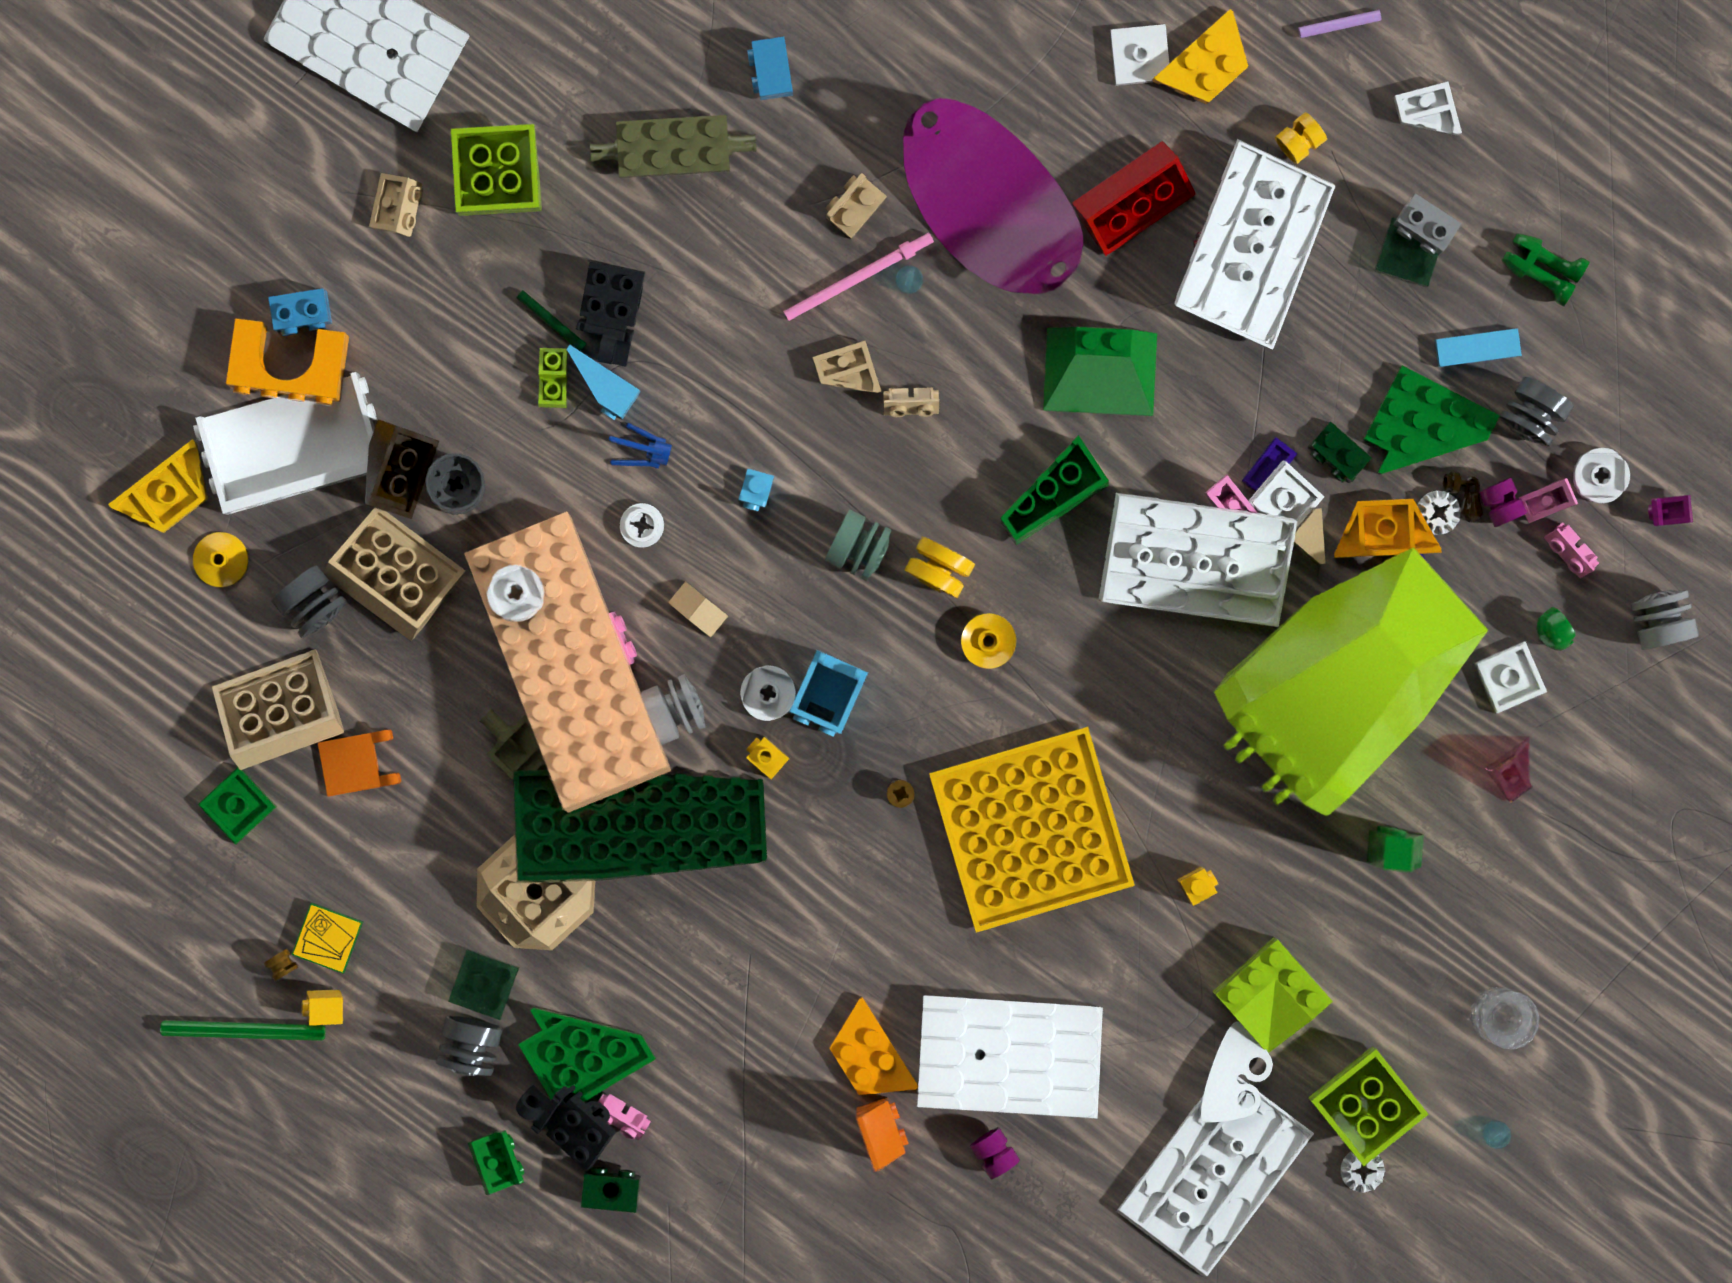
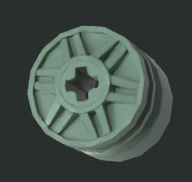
(858, 545)

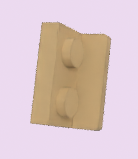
(396, 204)
(855, 205)

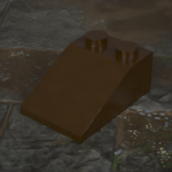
(397, 468)

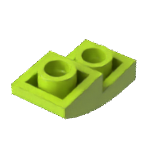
(553, 377)

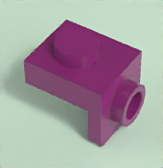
(1670, 510)

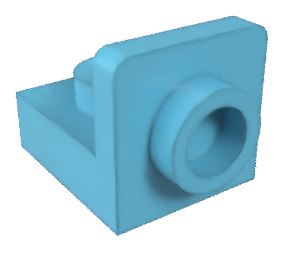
(755, 489)

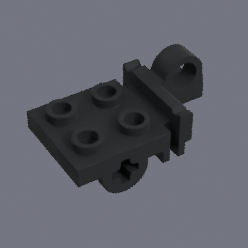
(611, 305)
(572, 1125)

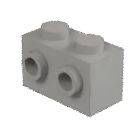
(1426, 224)

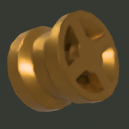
(900, 793)
(281, 964)

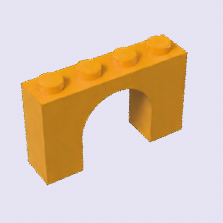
(321, 381)

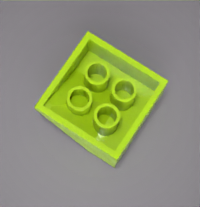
(495, 170)
(1272, 995)
(1368, 1105)

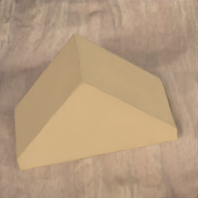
(1310, 537)
(698, 609)

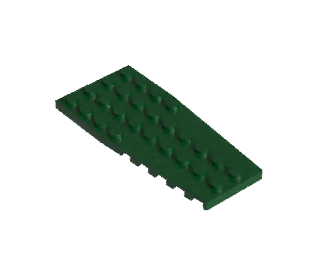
(640, 831)

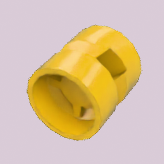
(1298, 140)

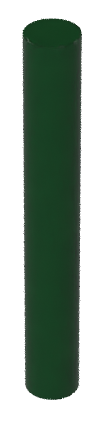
(551, 320)

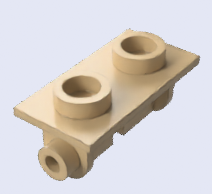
(899, 404)

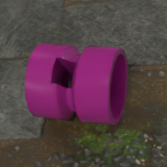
(1503, 502)
(994, 1152)

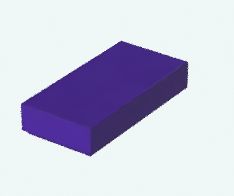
(1267, 463)

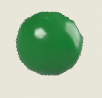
(1555, 630)

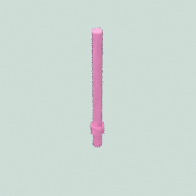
(906, 250)

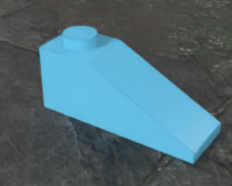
(610, 390)

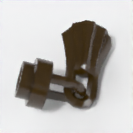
(1471, 507)

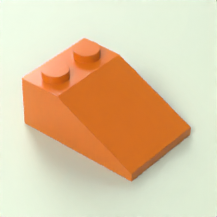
(881, 1132)

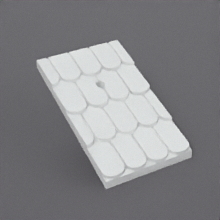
(350, 46)
(1250, 266)
(1197, 559)
(1034, 1059)
(1230, 1167)

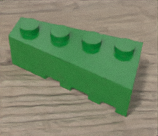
(1055, 492)
(1394, 849)

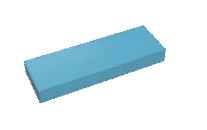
(1478, 347)

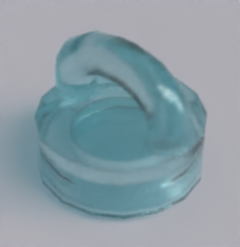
(909, 279)
(1496, 1134)

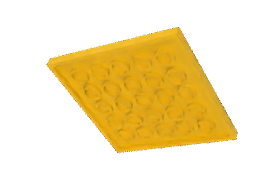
(1031, 829)

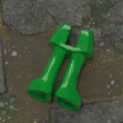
(1571, 270)

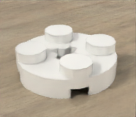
(1589, 464)
(530, 600)
(774, 707)

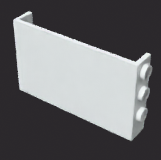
(286, 446)

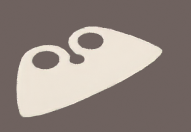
(1222, 1087)

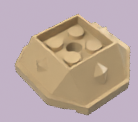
(527, 920)

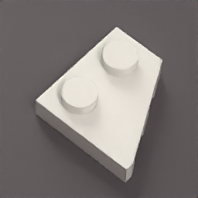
(1429, 109)

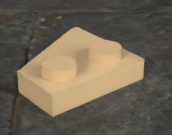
(848, 368)

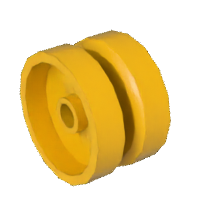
(938, 570)

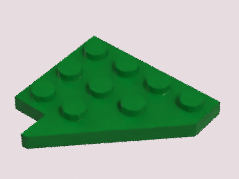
(1425, 421)
(582, 1053)

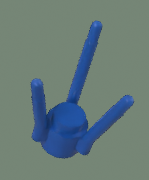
(657, 451)

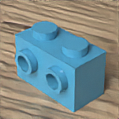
(771, 67)
(300, 311)

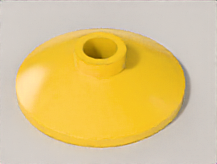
(234, 562)
(999, 651)

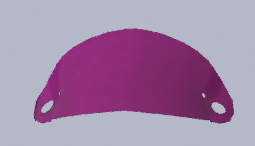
(990, 199)

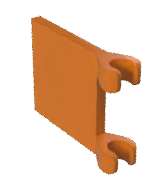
(352, 763)

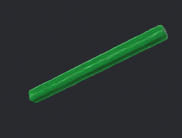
(243, 1030)

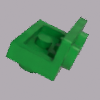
(496, 1161)

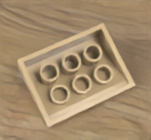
(393, 572)
(277, 710)

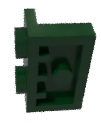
(1339, 453)

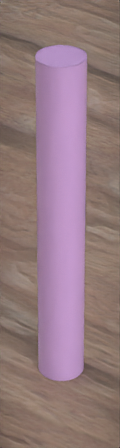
(1338, 24)

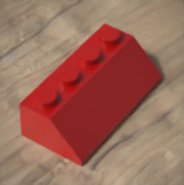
(1134, 198)

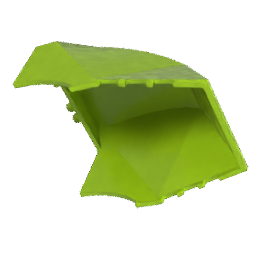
(1349, 678)

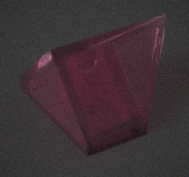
(1512, 771)

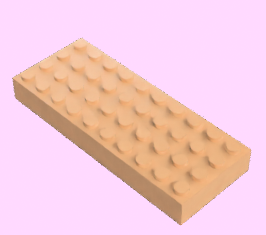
(571, 667)

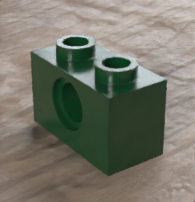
(596, 1198)

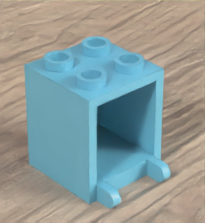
(829, 685)

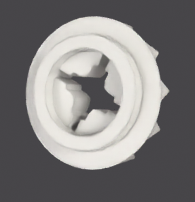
(1440, 499)
(635, 513)
(1354, 1180)

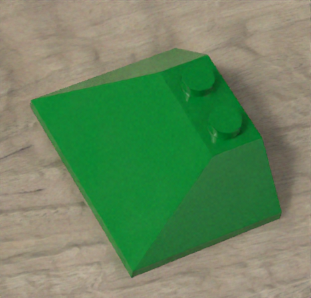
(1100, 371)

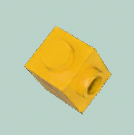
(766, 756)
(1198, 885)
(323, 1007)

